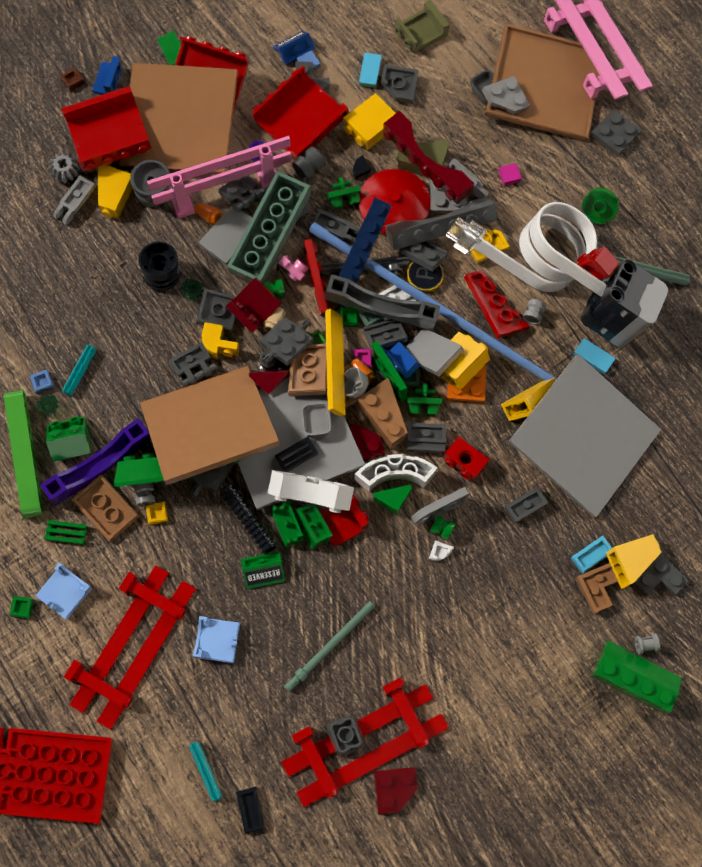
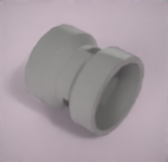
(534, 311)
(144, 494)

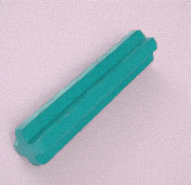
(79, 370)
(205, 771)

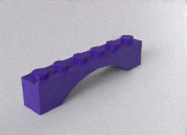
(72, 480)

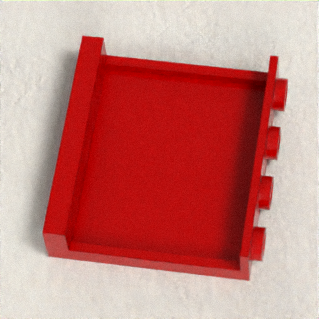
(204, 55)

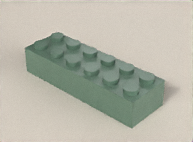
(269, 228)

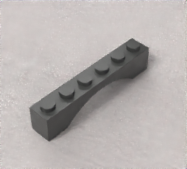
(412, 232)
(352, 295)

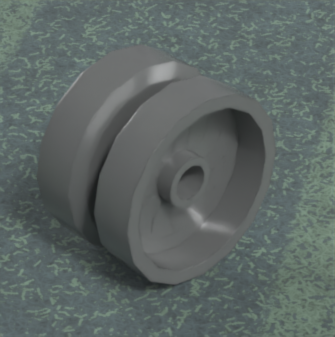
(144, 172)

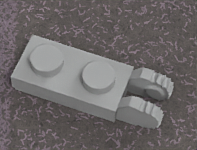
(74, 199)

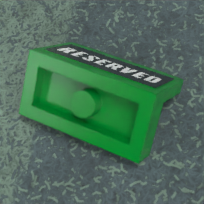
(262, 570)

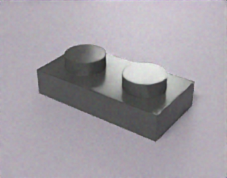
(526, 505)

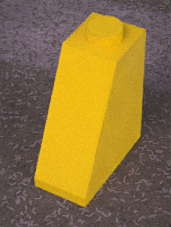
(113, 190)
(523, 403)
(633, 558)

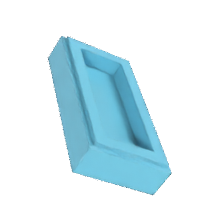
(370, 70)
(594, 356)
(591, 554)

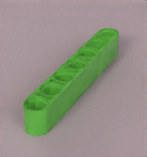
(23, 454)

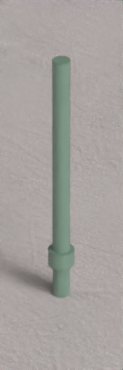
(301, 674)

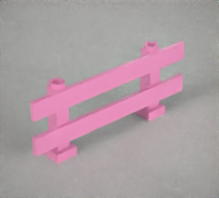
(608, 77)
(180, 192)

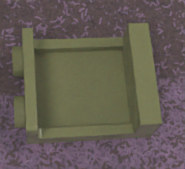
(422, 28)

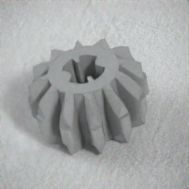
(64, 167)

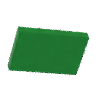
(389, 371)

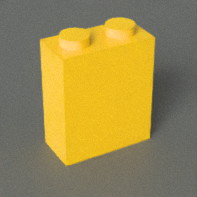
(367, 121)
(467, 363)

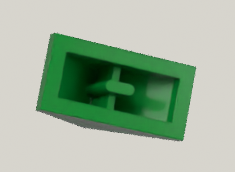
(393, 498)

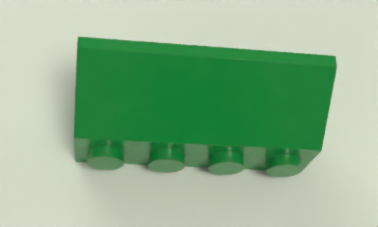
(138, 471)
(637, 677)

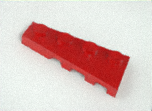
(311, 250)
(499, 314)

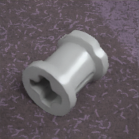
(647, 643)

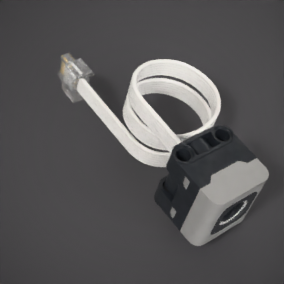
(618, 305)

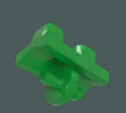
(352, 193)
(415, 402)

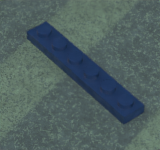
(365, 240)

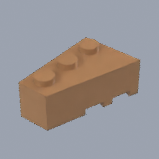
(384, 413)

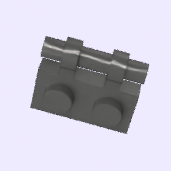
(240, 187)
(191, 359)

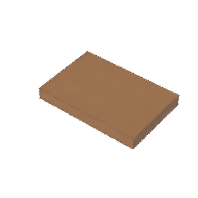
(309, 372)
(105, 508)

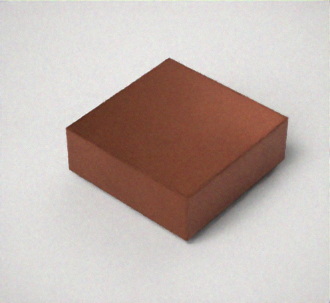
(72, 79)

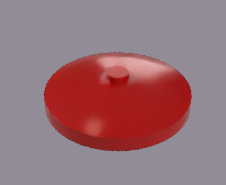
(402, 190)

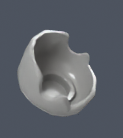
(356, 382)

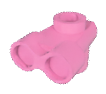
(296, 269)

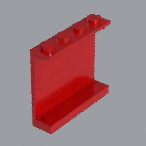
(299, 111)
(106, 128)

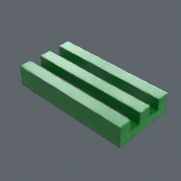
(49, 530)

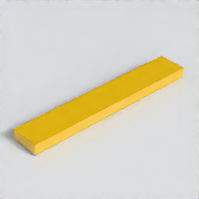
(335, 363)

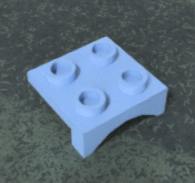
(63, 591)
(216, 640)

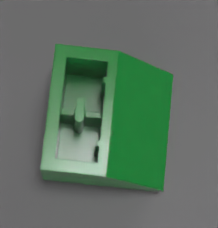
(68, 438)

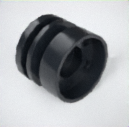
(159, 257)

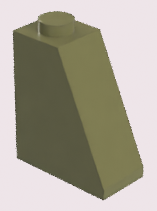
(434, 150)

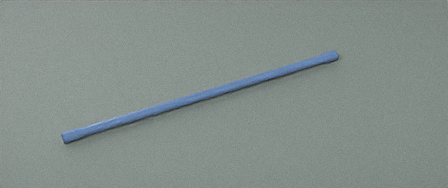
(324, 234)

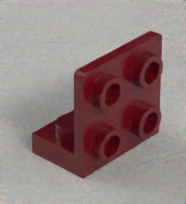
(253, 305)

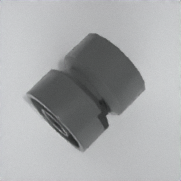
(310, 162)

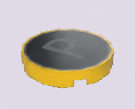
(423, 278)

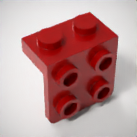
(345, 524)

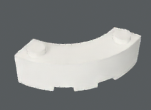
(395, 467)
(310, 489)

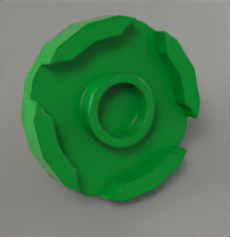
(600, 205)

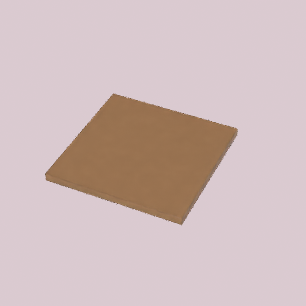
(551, 78)
(183, 113)
(208, 425)

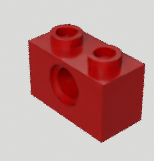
(598, 262)
(460, 449)

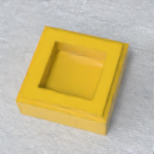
(156, 513)

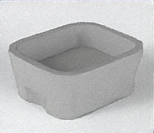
(316, 419)

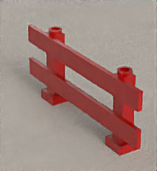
(94, 680)
(314, 753)

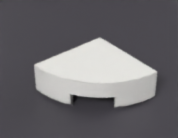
(440, 551)

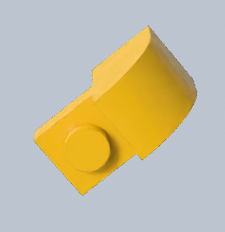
(214, 344)

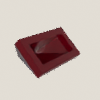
(269, 379)

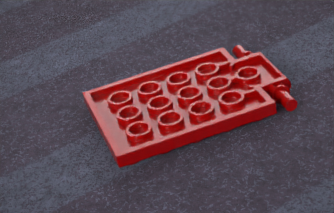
(53, 775)

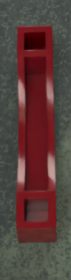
(452, 182)

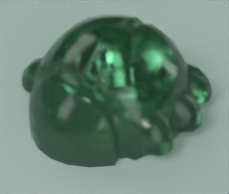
(189, 285)
(46, 402)

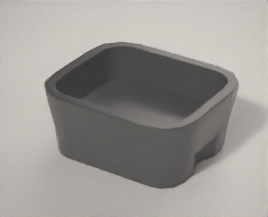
(479, 81)
(345, 735)

